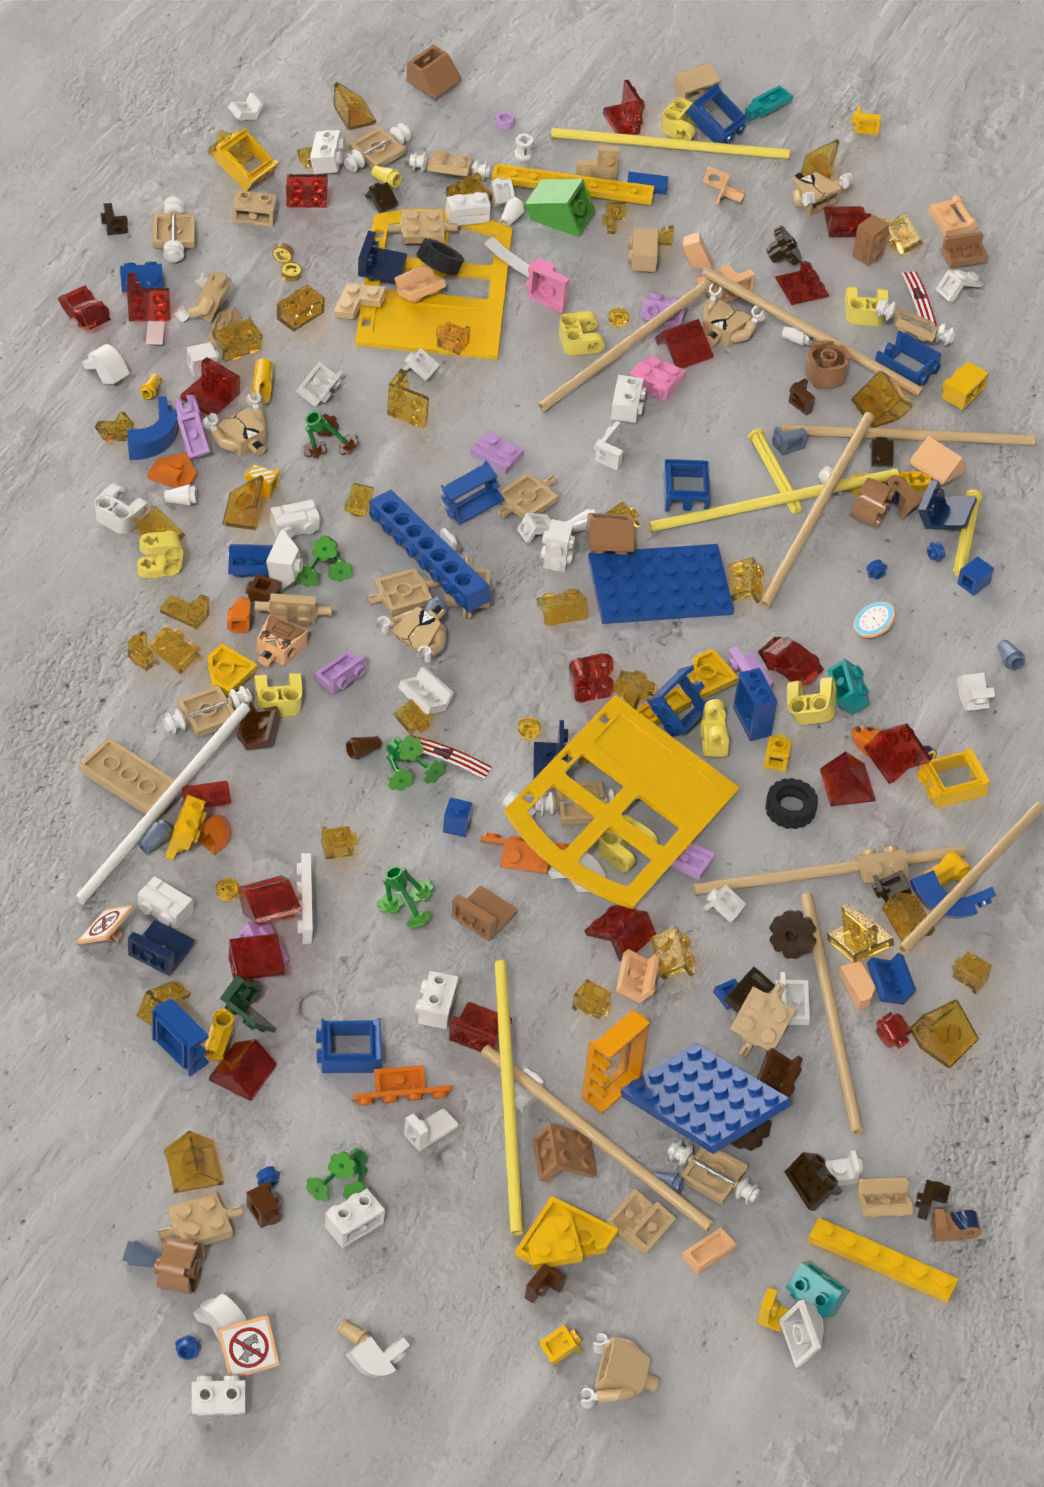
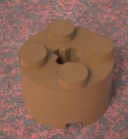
(827, 364)
(872, 502)
(179, 1265)

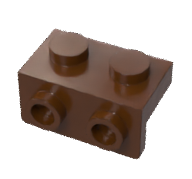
(258, 727)
(780, 1071)

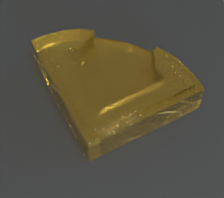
(304, 156)
(665, 235)

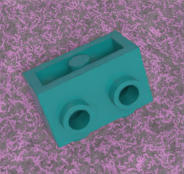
(850, 685)
(818, 1288)

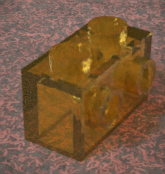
(300, 308)

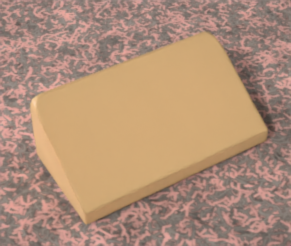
(223, 319)

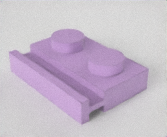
(497, 452)
(694, 861)

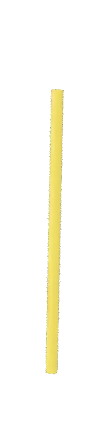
(670, 143)
(764, 502)
(508, 1095)

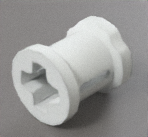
(524, 146)

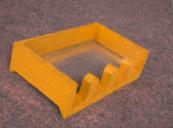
(615, 1061)

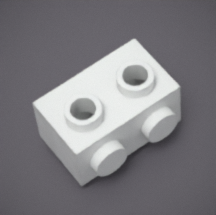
(327, 151)
(627, 399)
(558, 545)
(437, 999)
(354, 1218)
(218, 1402)

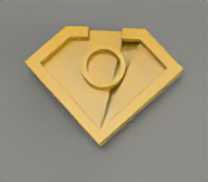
(229, 668)
(712, 672)
(555, 1243)

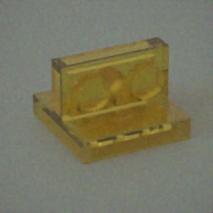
(859, 935)

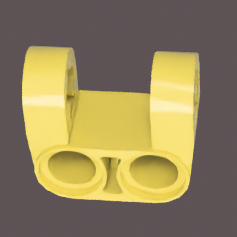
(676, 120)
(862, 309)
(572, 337)
(166, 555)
(286, 698)
(812, 703)
(713, 729)
(614, 847)

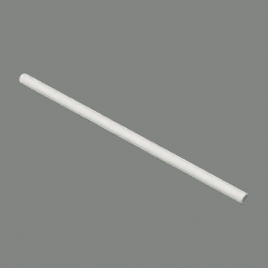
(162, 803)

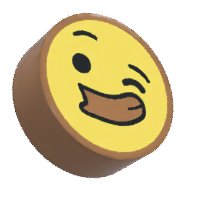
(283, 252)

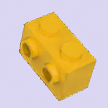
(964, 385)

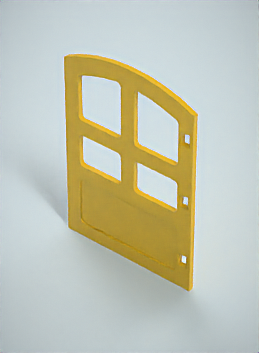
(414, 324)
(648, 768)

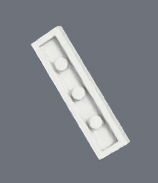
(304, 890)

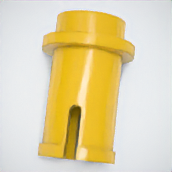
(149, 389)

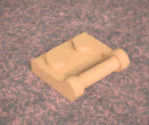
(948, 220)

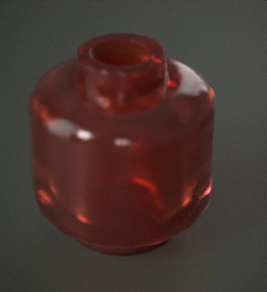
(893, 1030)

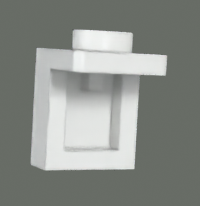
(247, 110)

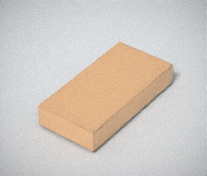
(709, 1250)

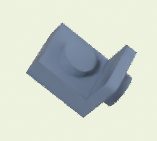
(790, 441)

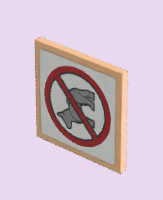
(106, 925)
(248, 1346)

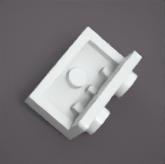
(318, 383)
(427, 691)
(797, 997)

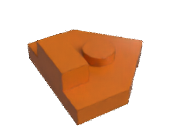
(173, 471)

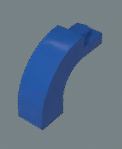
(154, 439)
(931, 893)

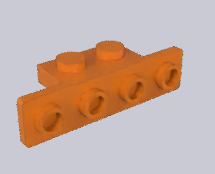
(518, 854)
(400, 1083)

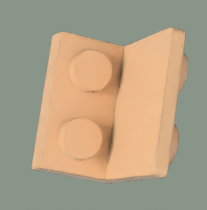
(744, 279)

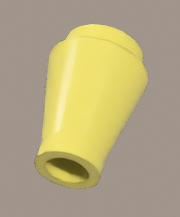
(388, 175)

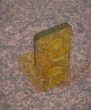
(189, 614)

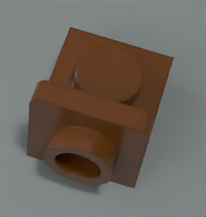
(801, 398)
(542, 1280)

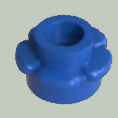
(936, 551)
(876, 569)
(268, 1174)
(187, 1347)

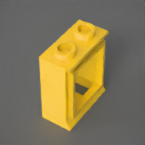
(235, 169)
(958, 793)

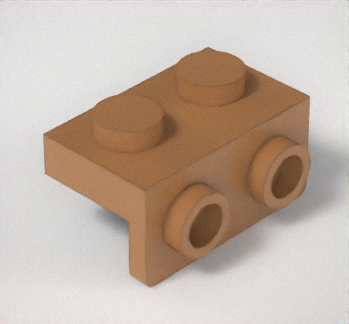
(964, 250)

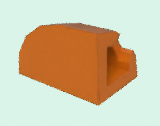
(215, 834)

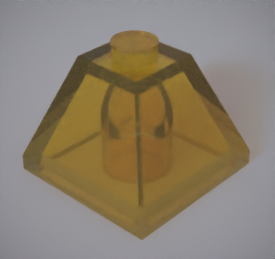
(945, 1033)

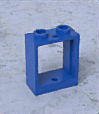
(755, 701)

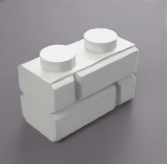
(467, 208)
(295, 518)
(165, 903)

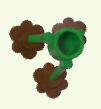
(327, 426)

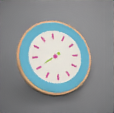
(874, 619)

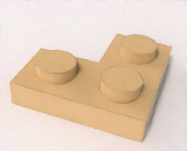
(605, 165)
(356, 295)

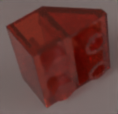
(269, 900)

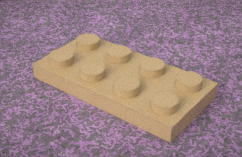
(125, 775)

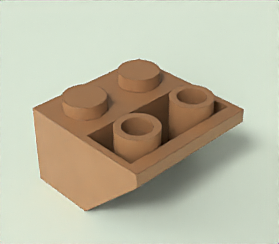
(432, 72)
(610, 533)

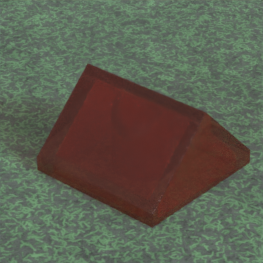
(847, 781)
(244, 1069)

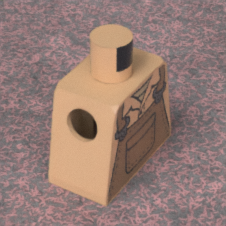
(280, 641)

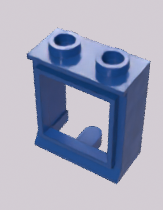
(709, 124)
(915, 350)
(685, 468)
(475, 503)
(666, 714)
(179, 1036)
(349, 1062)

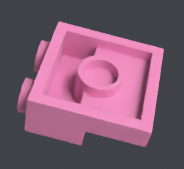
(547, 285)
(658, 377)

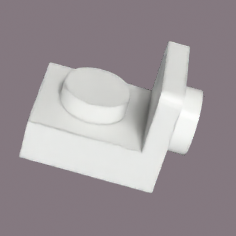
(502, 191)
(421, 364)
(533, 524)
(725, 902)
(523, 1098)
(846, 1170)

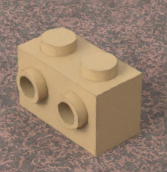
(695, 82)
(254, 208)
(643, 249)

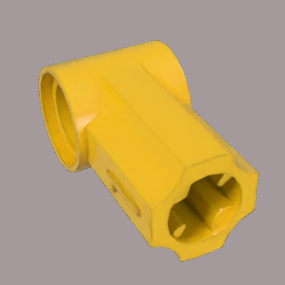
(951, 868)
(219, 1035)

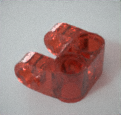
(588, 675)

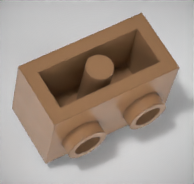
(870, 240)

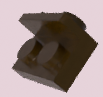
(753, 978)
(812, 1180)

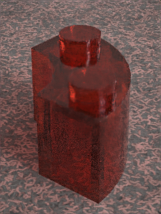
(84, 308)
(791, 660)

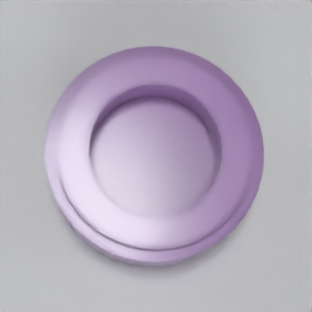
(505, 120)

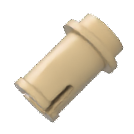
(352, 1332)

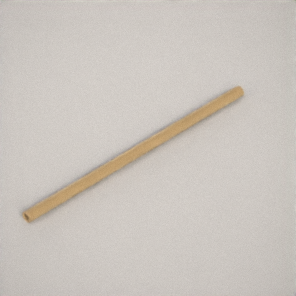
(806, 328)
(626, 344)
(919, 435)
(816, 510)
(815, 872)
(970, 878)
(833, 1020)
(603, 1142)

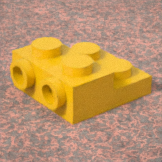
(185, 827)

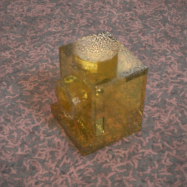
(453, 337)
(338, 842)
(971, 971)
(592, 1000)

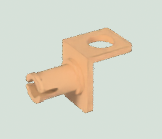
(726, 190)

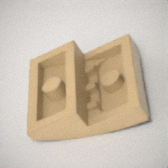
(640, 1221)

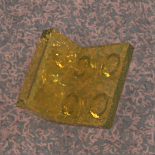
(406, 403)

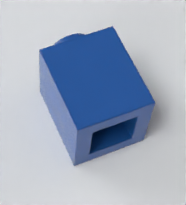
(975, 576)
(457, 817)

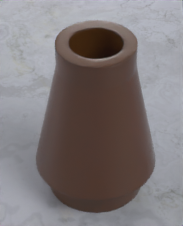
(361, 746)

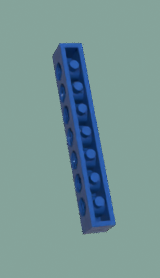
(429, 551)

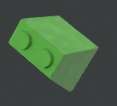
(561, 205)

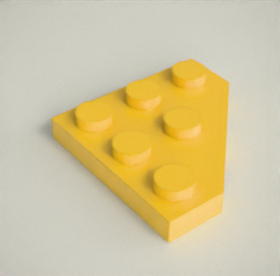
(593, 1234)

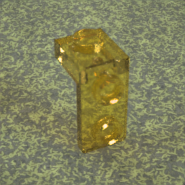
(159, 995)

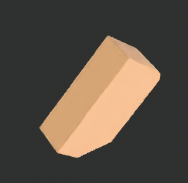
(697, 251)
(857, 984)

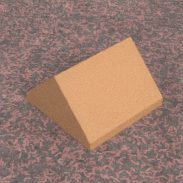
(938, 461)

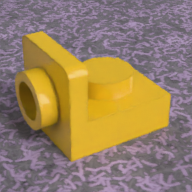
(866, 122)
(770, 1311)
(561, 1344)

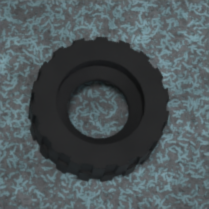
(440, 257)
(791, 818)

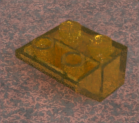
(883, 399)

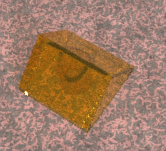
(351, 108)
(821, 160)
(245, 505)
(193, 1163)

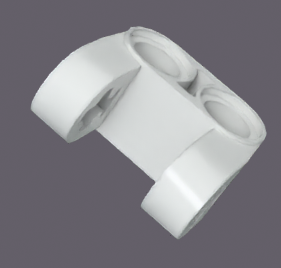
(116, 514)

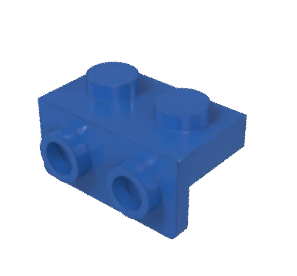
(149, 275)
(248, 559)
(892, 979)

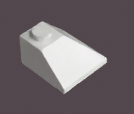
(284, 560)
(802, 1331)

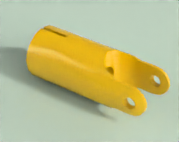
(263, 378)

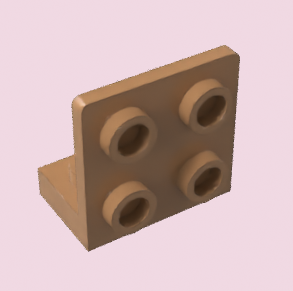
(482, 912)
(563, 1149)

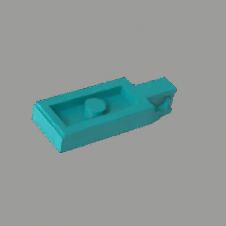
(768, 102)

